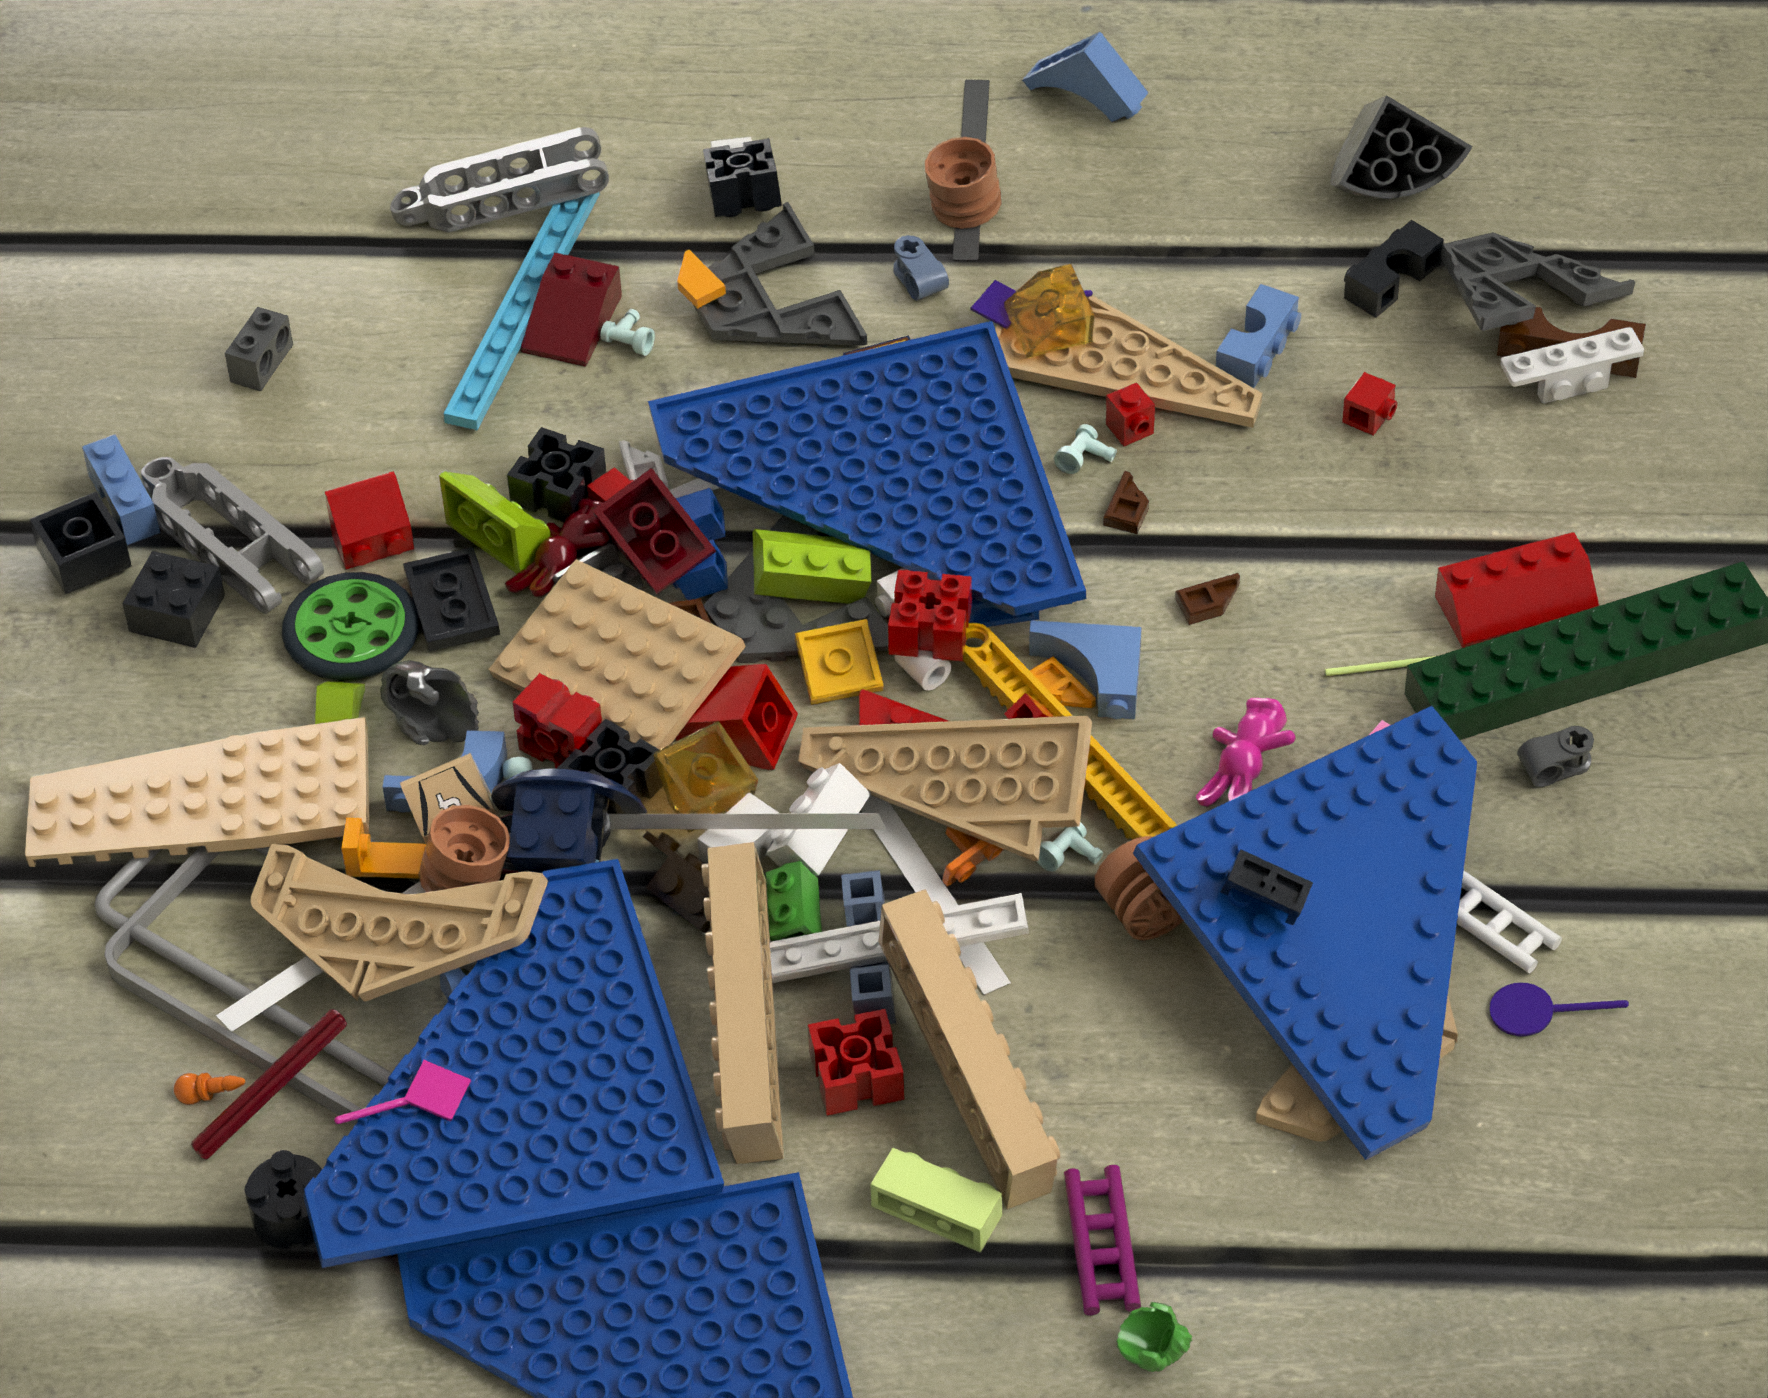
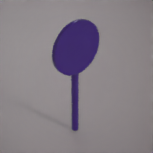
(1528, 1009)

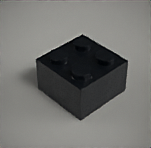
(80, 542)
(173, 599)

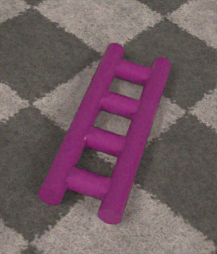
(1088, 1258)

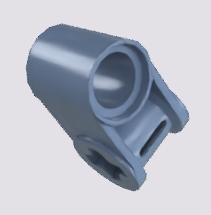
(918, 268)

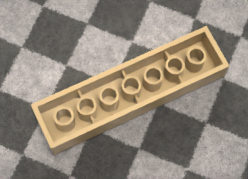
(742, 1004)
(968, 1048)

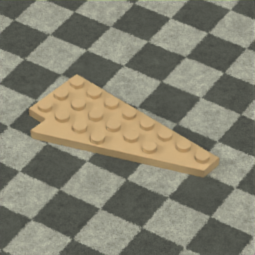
(1132, 353)
(975, 775)

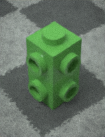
(792, 901)

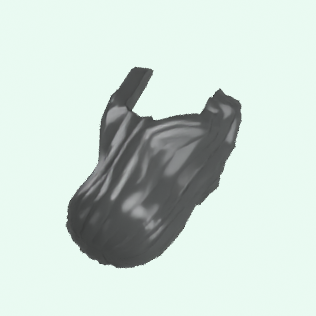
(429, 702)

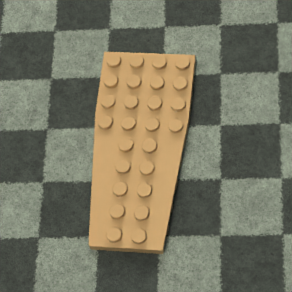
(207, 794)

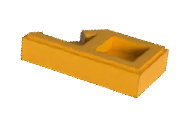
(698, 282)
(1063, 684)

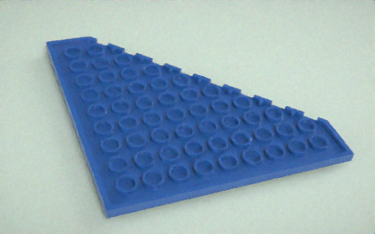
(896, 454)
(1368, 963)
(568, 1100)
(643, 1301)

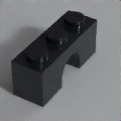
(1376, 279)

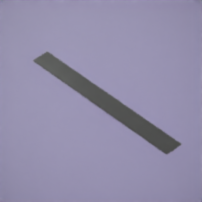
(973, 126)

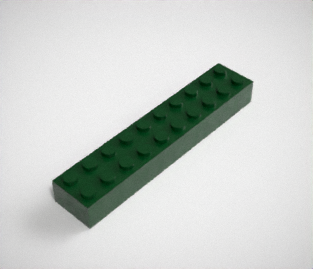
(1592, 652)

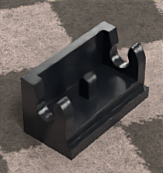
(1268, 884)

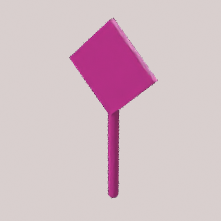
(432, 1090)

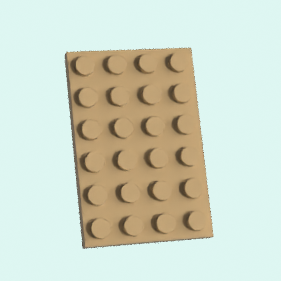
(623, 649)

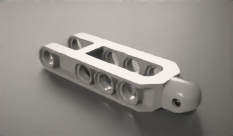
(551, 170)
(177, 486)

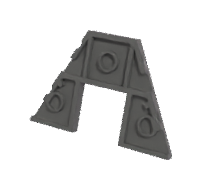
(1490, 259)
(748, 312)
(768, 622)

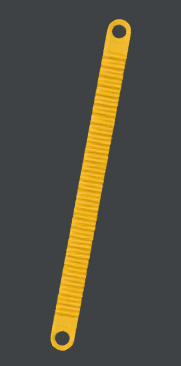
(1105, 778)

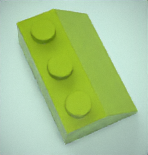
(491, 520)
(809, 567)

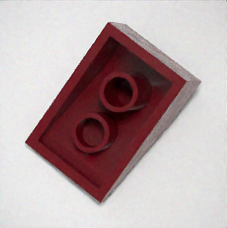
(571, 309)
(653, 531)

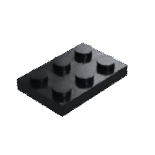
(451, 599)

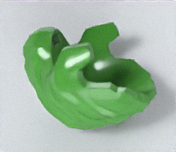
(1153, 1337)

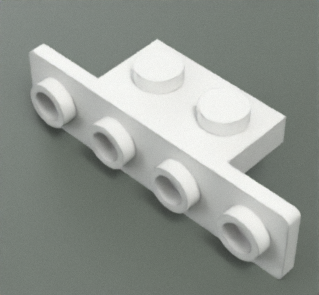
(1572, 366)

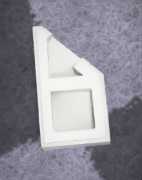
(638, 462)

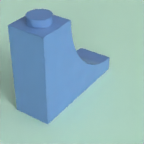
(1093, 72)
(1100, 654)

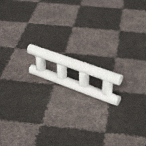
(1506, 914)

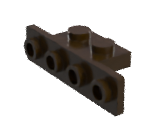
(679, 881)

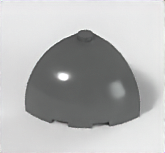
(1395, 153)

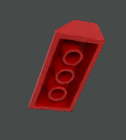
(1516, 588)

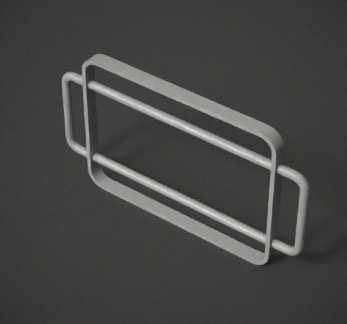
(135, 929)

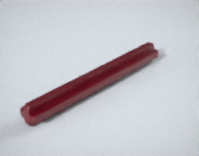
(268, 1084)

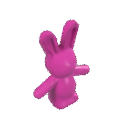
(1242, 757)

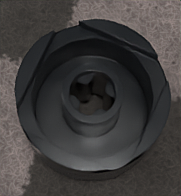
(277, 1199)

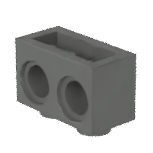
(259, 349)

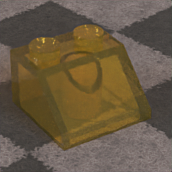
(1051, 312)
(704, 773)

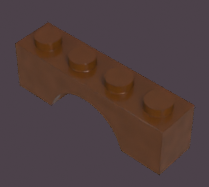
(1540, 333)

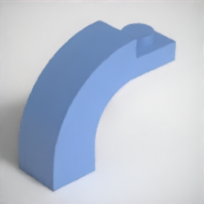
(488, 752)

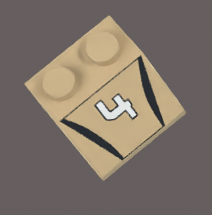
(446, 786)

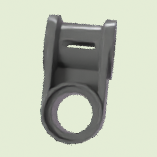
(1553, 758)

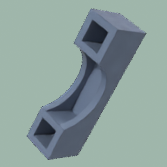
(873, 982)

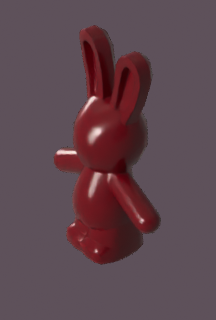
(560, 549)

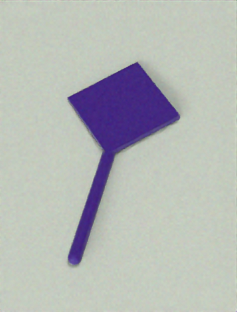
(991, 303)

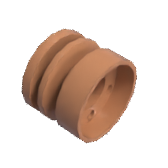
(963, 182)
(463, 849)
(1134, 894)

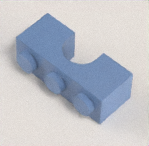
(1270, 319)
(120, 484)

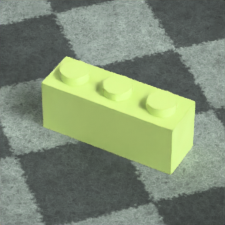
(936, 1199)

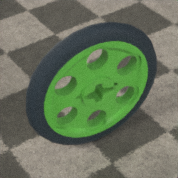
(367, 659)

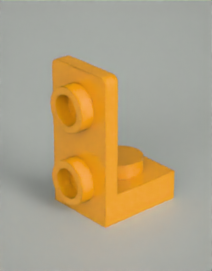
(378, 859)

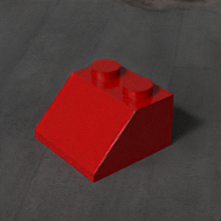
(369, 520)

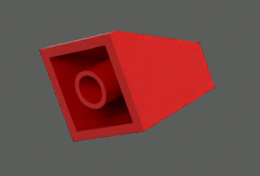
(751, 712)

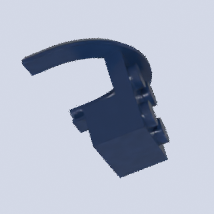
(555, 816)

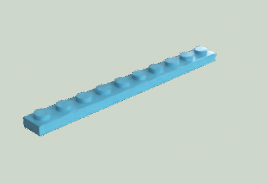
(510, 322)

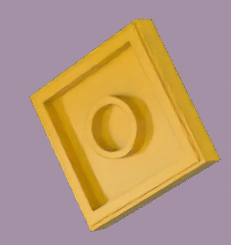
(838, 661)

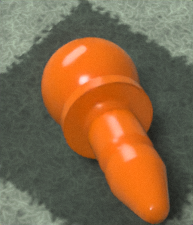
(192, 1087)

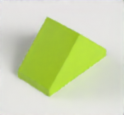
(338, 701)

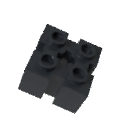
(742, 178)
(555, 474)
(619, 760)

